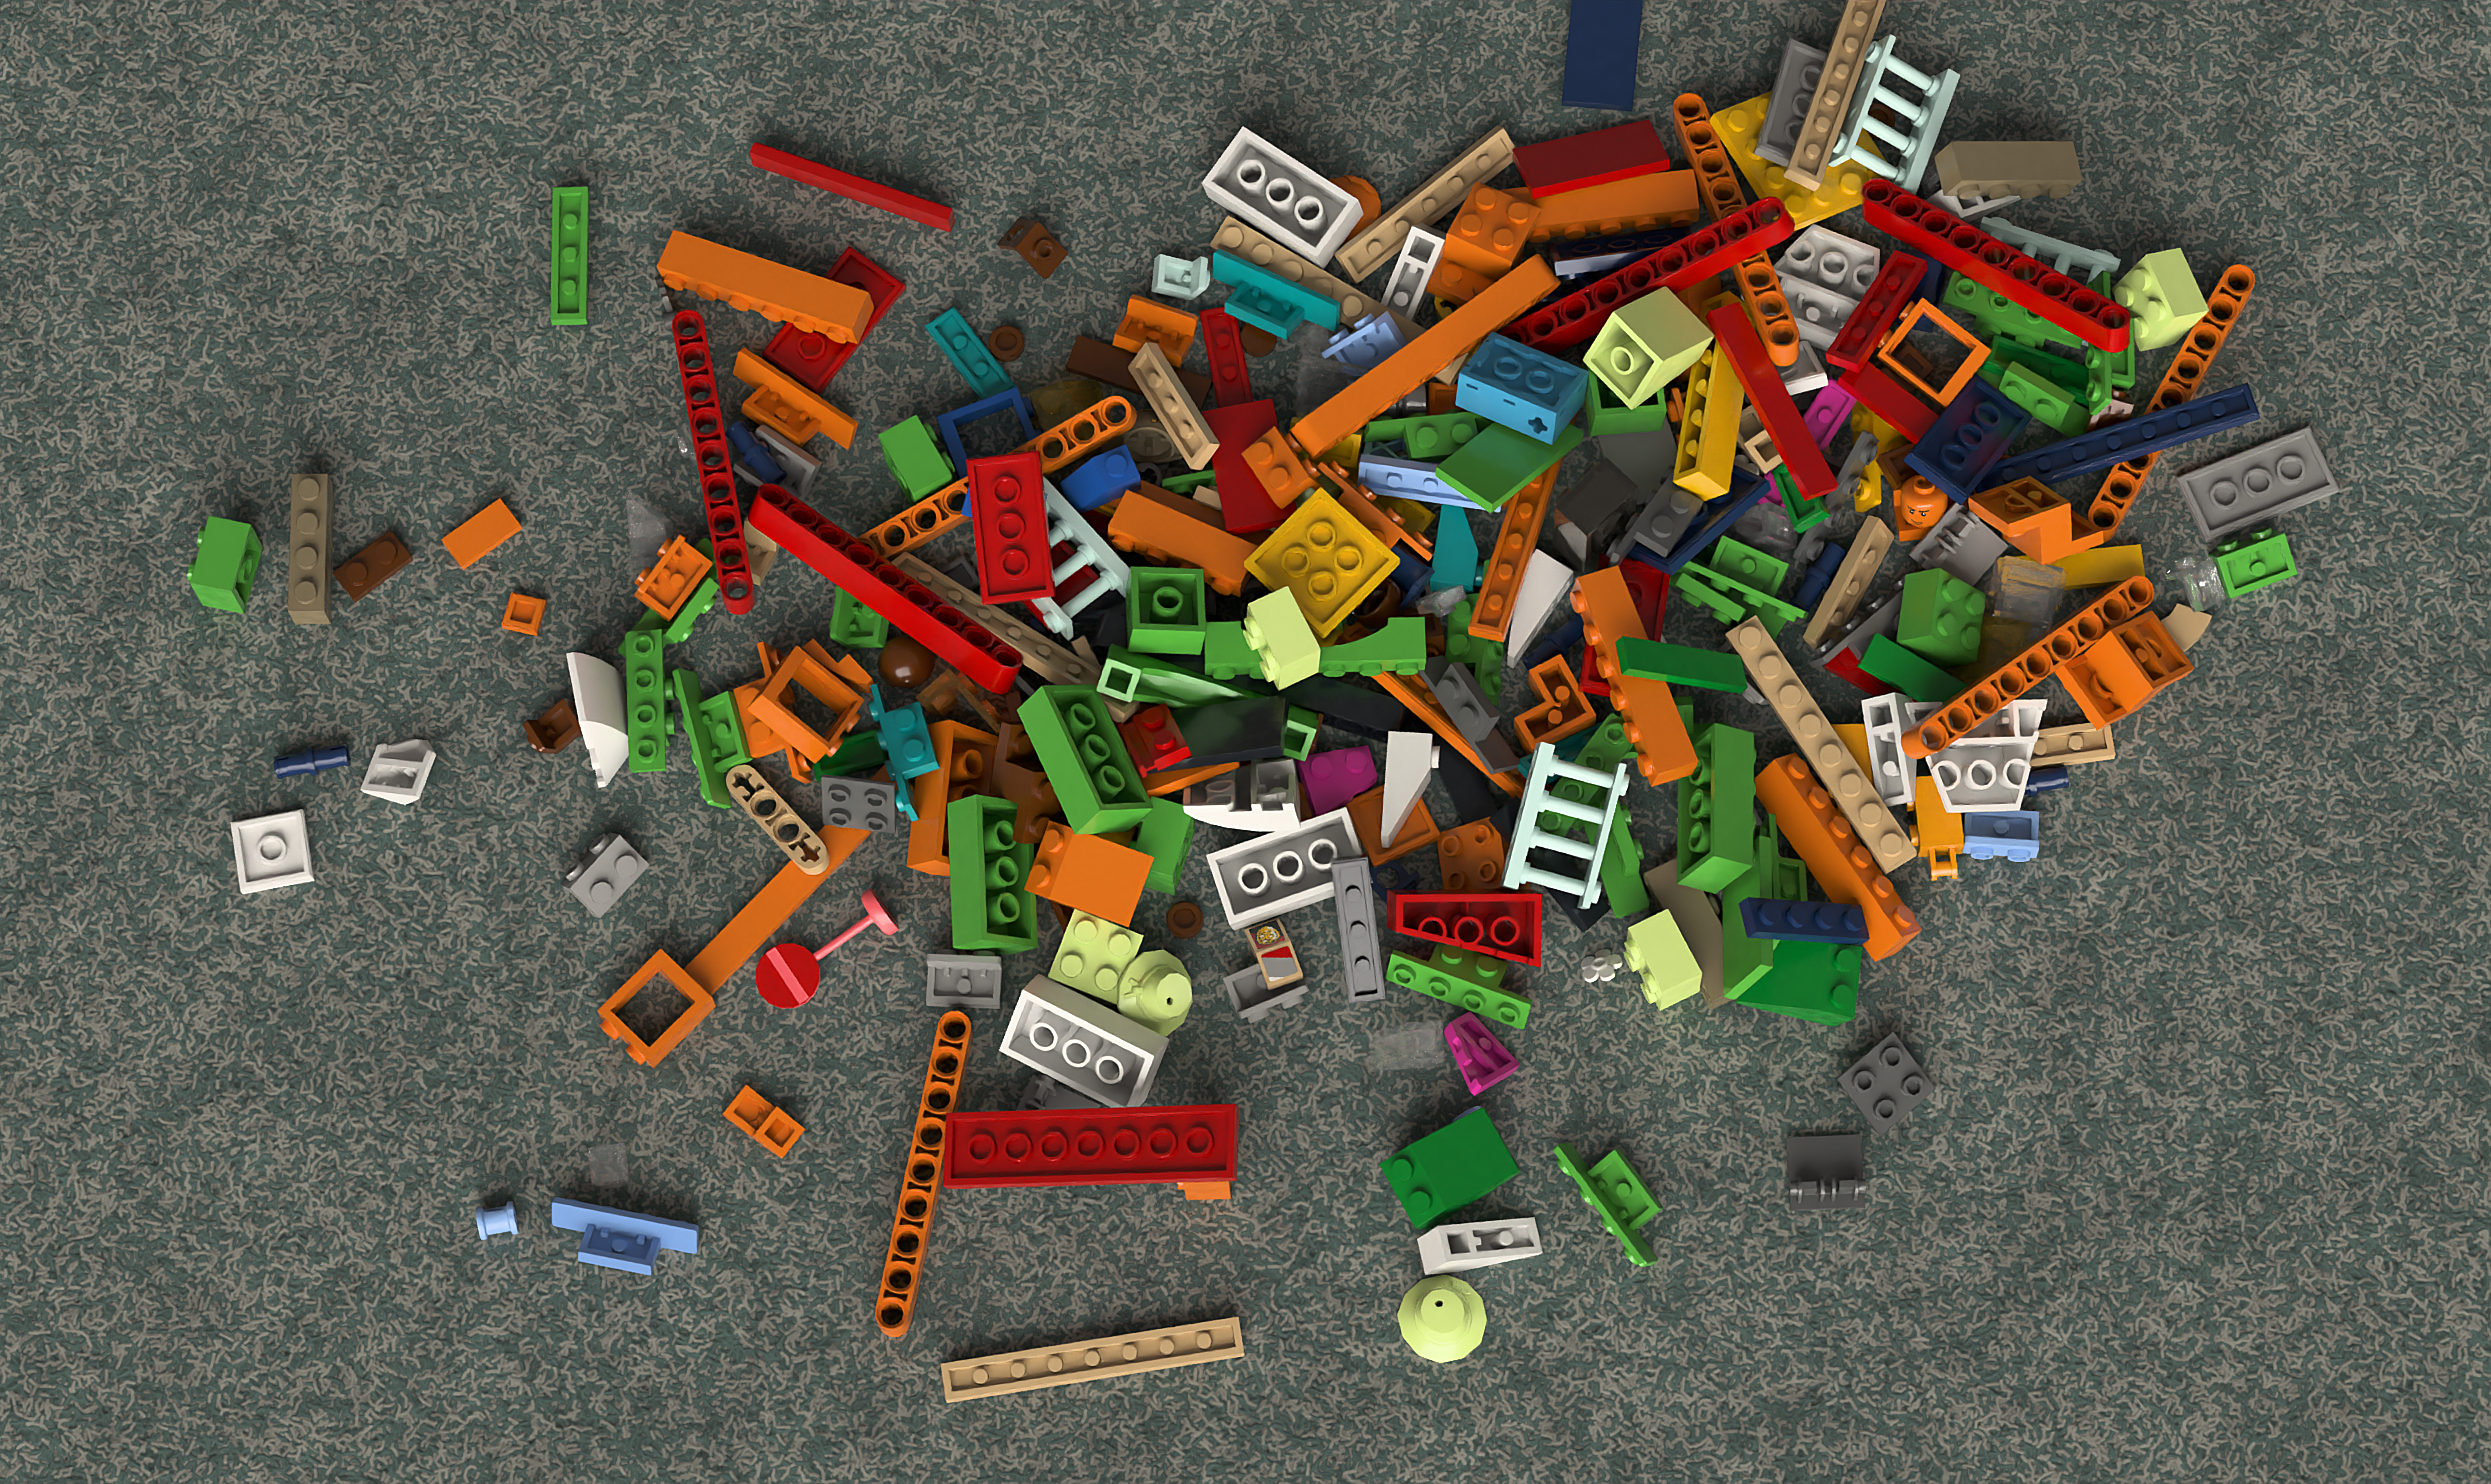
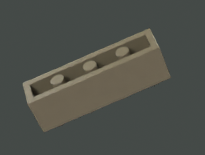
(2008, 169)
(311, 549)
(1697, 922)

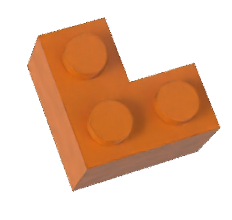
(1561, 708)

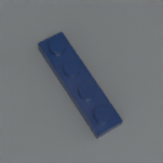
(1804, 921)

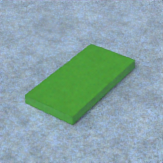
(1502, 463)
(1743, 957)

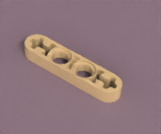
(778, 819)

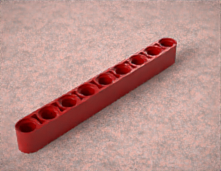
(1996, 265)
(1659, 271)
(713, 476)
(885, 588)

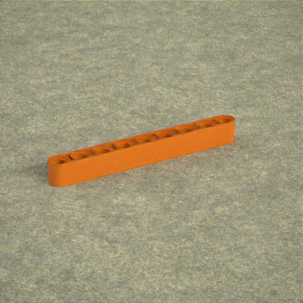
(1724, 185)
(1425, 356)
(2176, 388)
(942, 501)
(2014, 670)
(923, 1191)

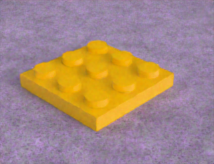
(1323, 560)

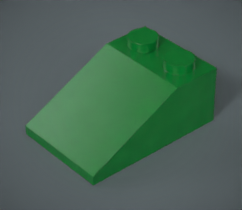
(1809, 982)
(1450, 1169)

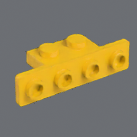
(1869, 489)

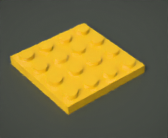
(1840, 186)

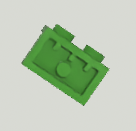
(2253, 562)

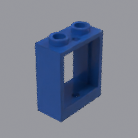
(949, 421)

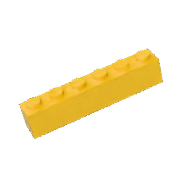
(1710, 416)

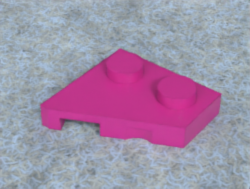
(1336, 777)
(1478, 1053)

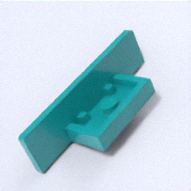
(1271, 299)
(909, 746)

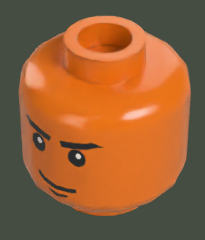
(1922, 502)

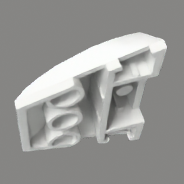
(1825, 281)
(601, 713)
(1989, 763)
(1249, 797)

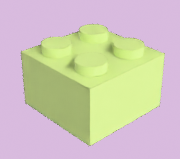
(2161, 298)
(1282, 638)
(1094, 957)
(1663, 960)

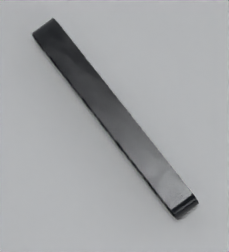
(1342, 704)

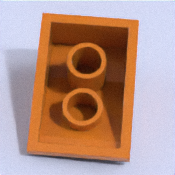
(1088, 874)

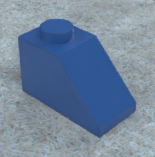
(1101, 480)

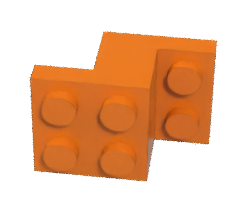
(1482, 244)
(2036, 520)
(2124, 670)

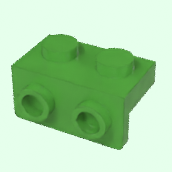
(856, 624)

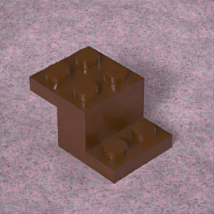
(1023, 780)

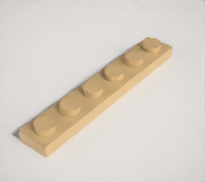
(1426, 204)

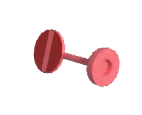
(791, 973)

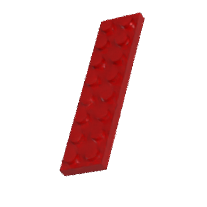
(1091, 1146)

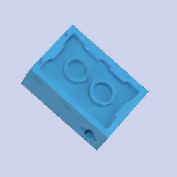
(1521, 388)

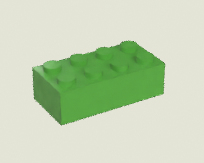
(1084, 759)
(1717, 810)
(989, 878)

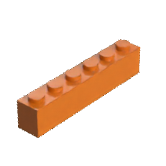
(1616, 206)
(765, 287)
(1644, 703)
(1834, 853)

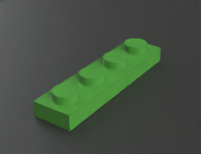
(570, 255)

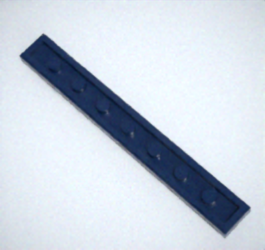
(2127, 439)

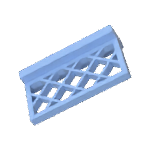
(1407, 479)

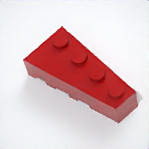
(1478, 920)

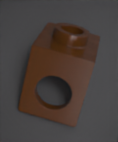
(1034, 246)

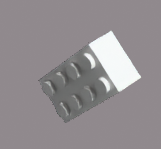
(1282, 198)
(1282, 868)
(1083, 1044)

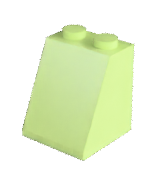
(1647, 346)

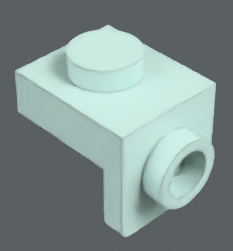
(1180, 277)

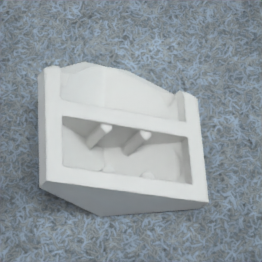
(399, 770)

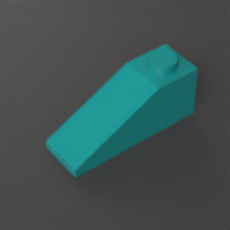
(1455, 552)

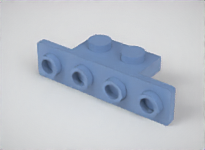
(622, 1237)

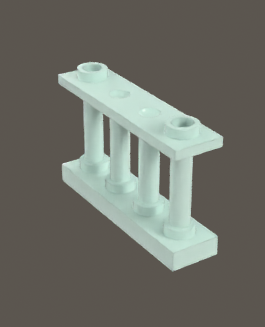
(1925, 119)
(2061, 251)
(1090, 551)
(1528, 835)

